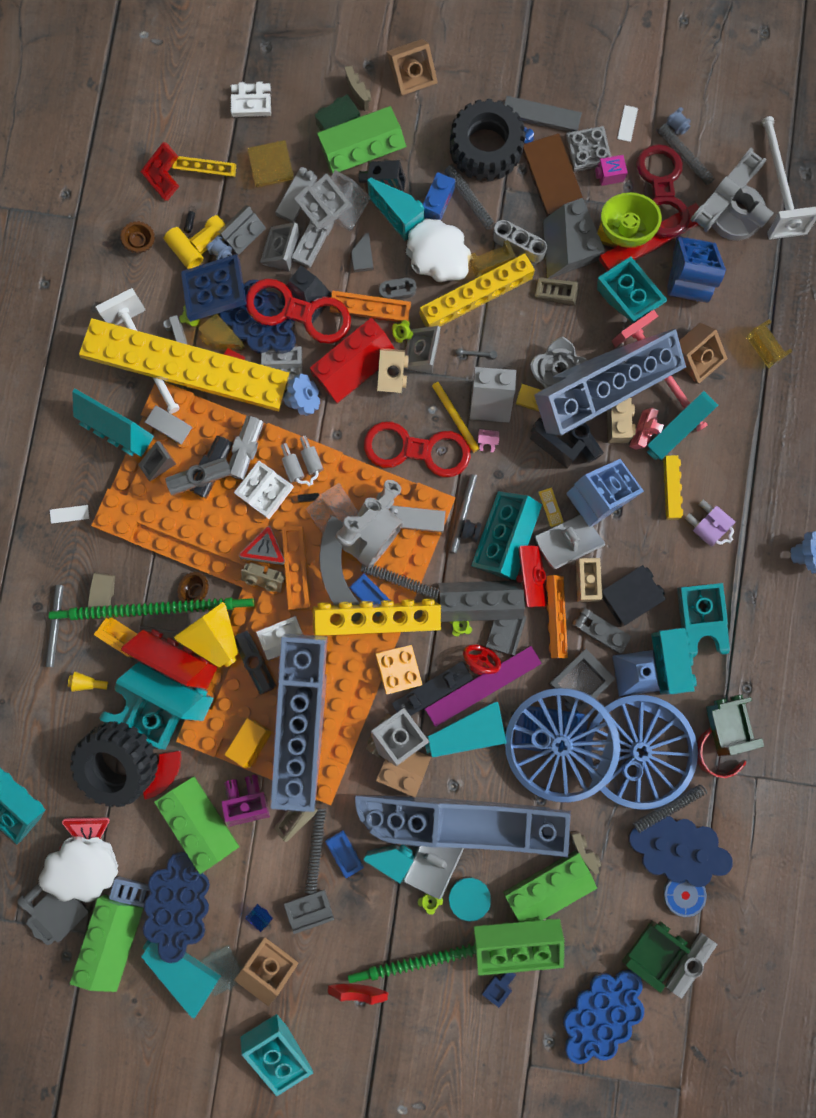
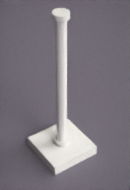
(792, 221)
(122, 309)

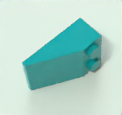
(396, 206)
(630, 290)
(275, 1055)

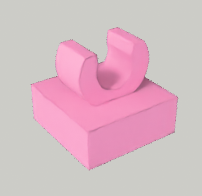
(488, 437)

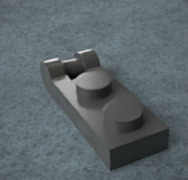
(602, 631)

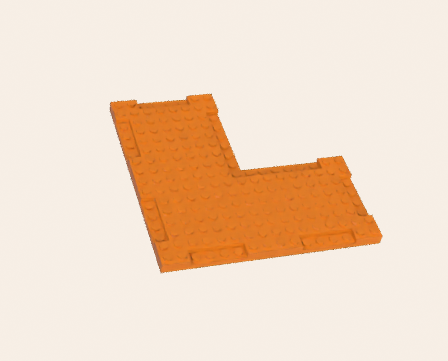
(217, 529)

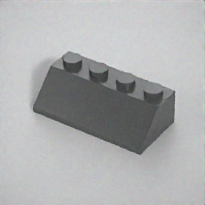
(481, 601)

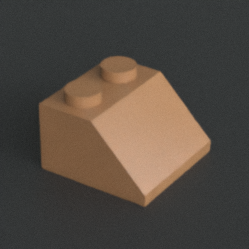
(412, 66)
(702, 352)
(407, 775)
(266, 972)

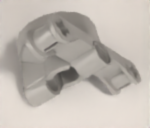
(722, 210)
(374, 528)

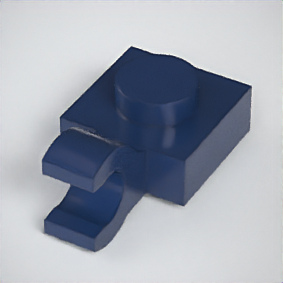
(498, 989)

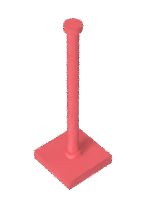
(636, 331)

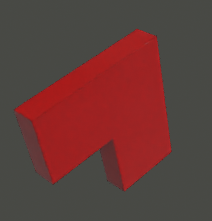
(157, 171)

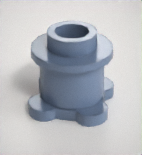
(678, 122)
(219, 248)

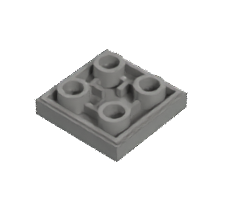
(587, 148)

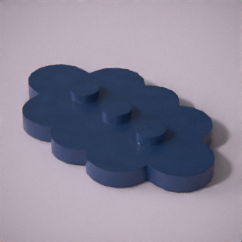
(258, 336)
(681, 851)
(176, 907)

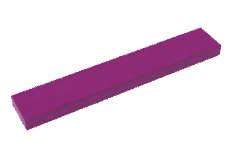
(482, 686)

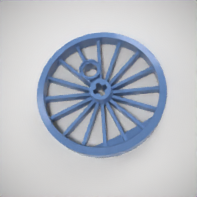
(674, 717)
(608, 760)

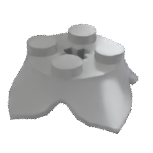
(558, 354)

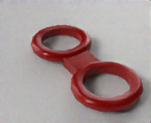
(298, 311)
(417, 449)

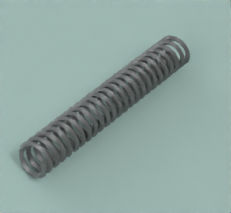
(677, 141)
(468, 193)
(418, 588)
(679, 804)
(322, 812)

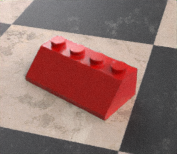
(351, 361)
(170, 658)

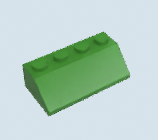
(361, 139)
(197, 824)
(551, 889)
(106, 945)
(519, 947)

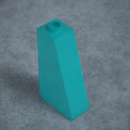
(681, 426)
(472, 732)
(186, 980)

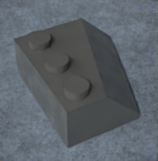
(570, 239)

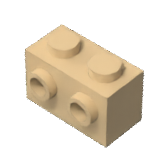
(620, 422)

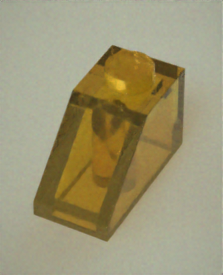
(219, 335)

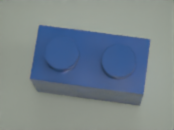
(438, 197)

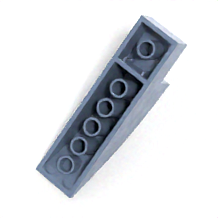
(607, 381)
(299, 722)

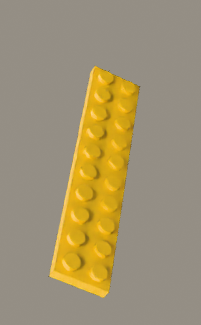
(184, 364)

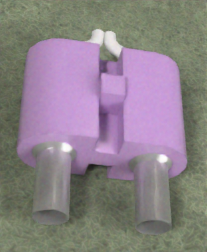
(712, 526)

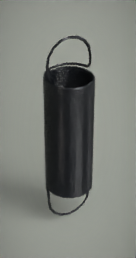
(189, 221)
(307, 497)

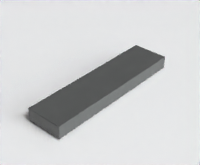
(545, 114)

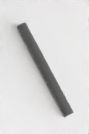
(463, 513)
(54, 626)

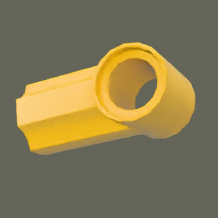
(207, 234)

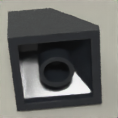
(307, 288)

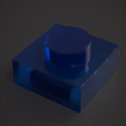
(259, 917)

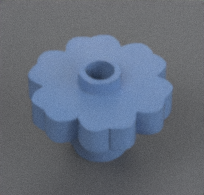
(302, 395)
(806, 552)

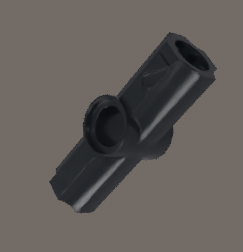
(219, 449)
(591, 450)
(260, 674)

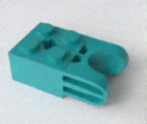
(710, 621)
(139, 714)

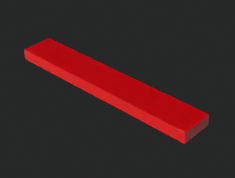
(619, 254)

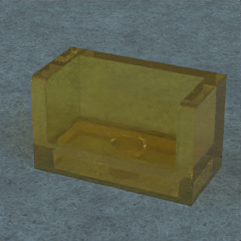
(492, 259)
(767, 345)

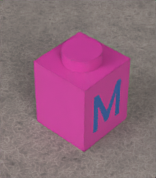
(611, 170)

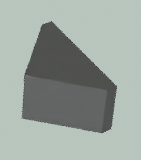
(156, 461)

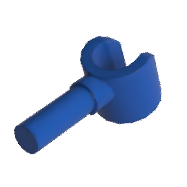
(528, 135)

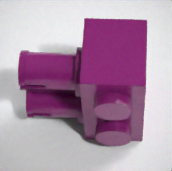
(247, 808)

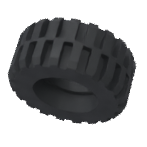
(493, 117)
(98, 779)

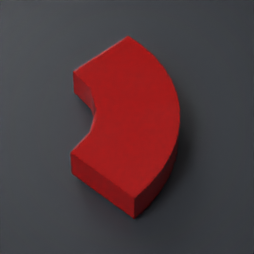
(167, 770)
(357, 992)

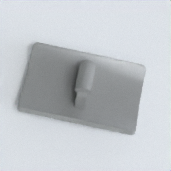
(568, 541)
(433, 869)

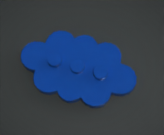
(603, 1016)

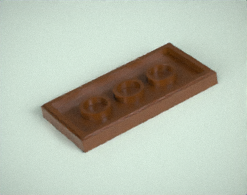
(552, 172)

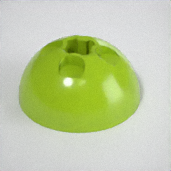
(630, 219)

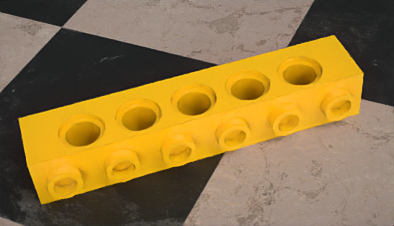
(477, 292)
(428, 621)

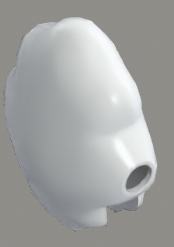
(438, 251)
(79, 869)

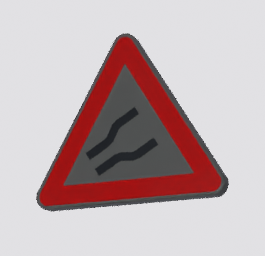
(263, 549)

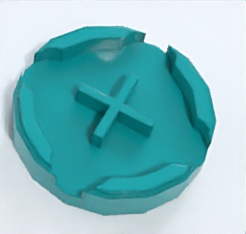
(469, 899)

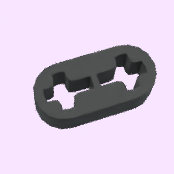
(397, 288)

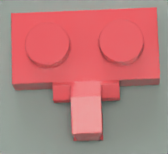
(646, 426)

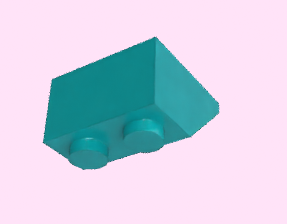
(391, 860)

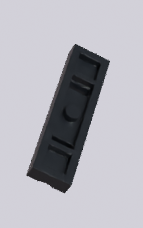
(433, 689)

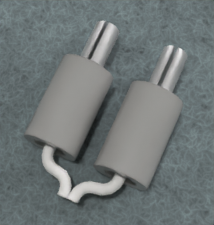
(310, 459)

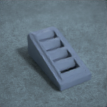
(115, 896)

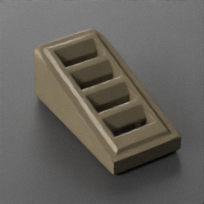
(571, 285)
(298, 822)

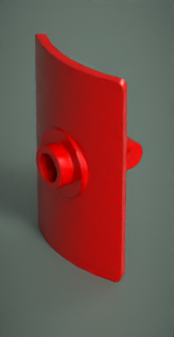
(532, 576)

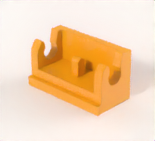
(115, 634)
(248, 743)

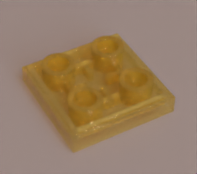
(270, 163)

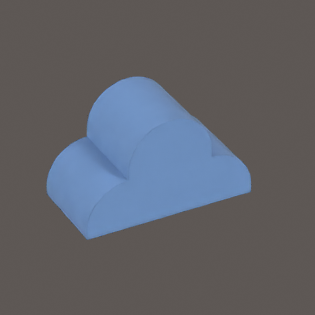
(603, 491)

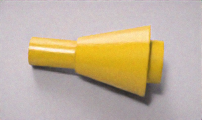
(82, 682)

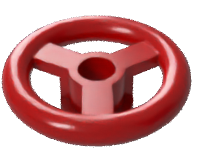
(479, 663)

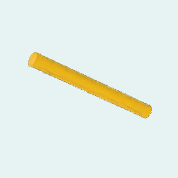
(456, 417)

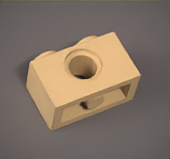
(386, 381)
(588, 580)

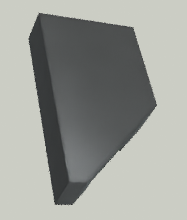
(362, 255)

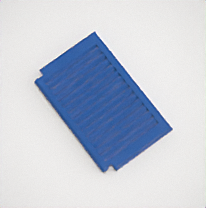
(525, 722)

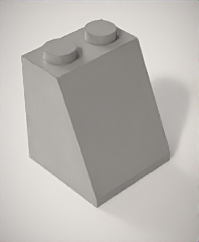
(492, 394)

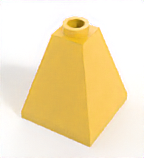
(211, 637)

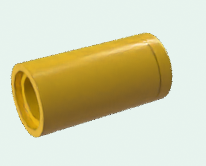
(183, 248)

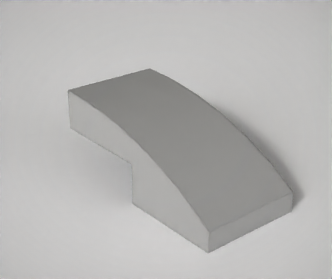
(168, 424)

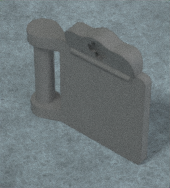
(51, 917)

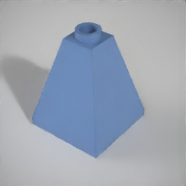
(636, 673)

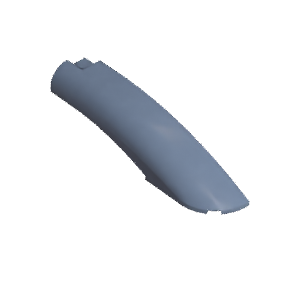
(466, 824)

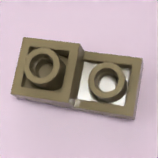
(357, 89)
(101, 590)
(591, 860)

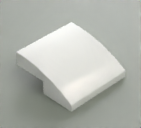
(264, 489)

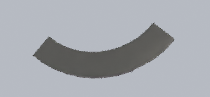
(331, 566)

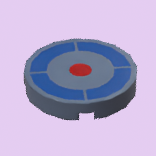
(684, 898)

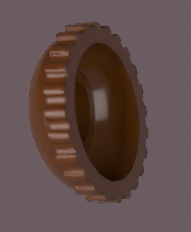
(137, 237)
(193, 587)

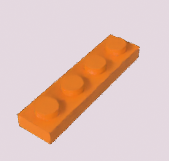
(373, 306)
(295, 567)
(557, 616)

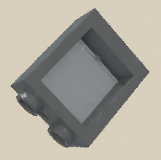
(582, 674)

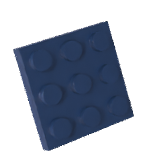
(213, 288)

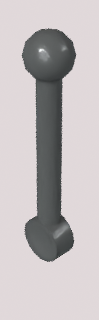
(493, 354)

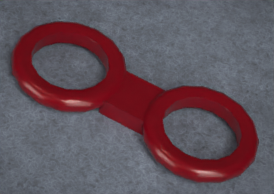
(664, 187)

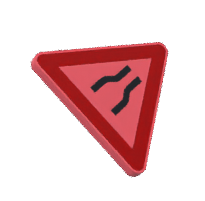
(86, 827)

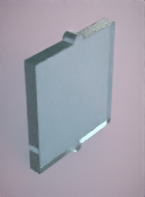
(224, 964)

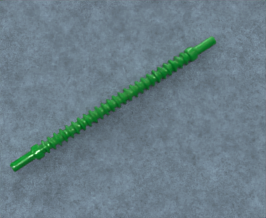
(75, 613)
(373, 972)

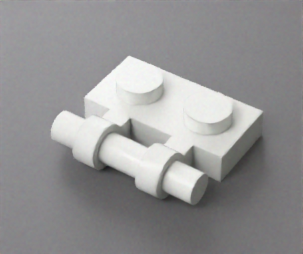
(250, 104)

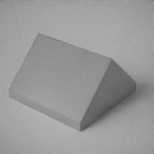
(281, 246)
(422, 349)
(398, 738)

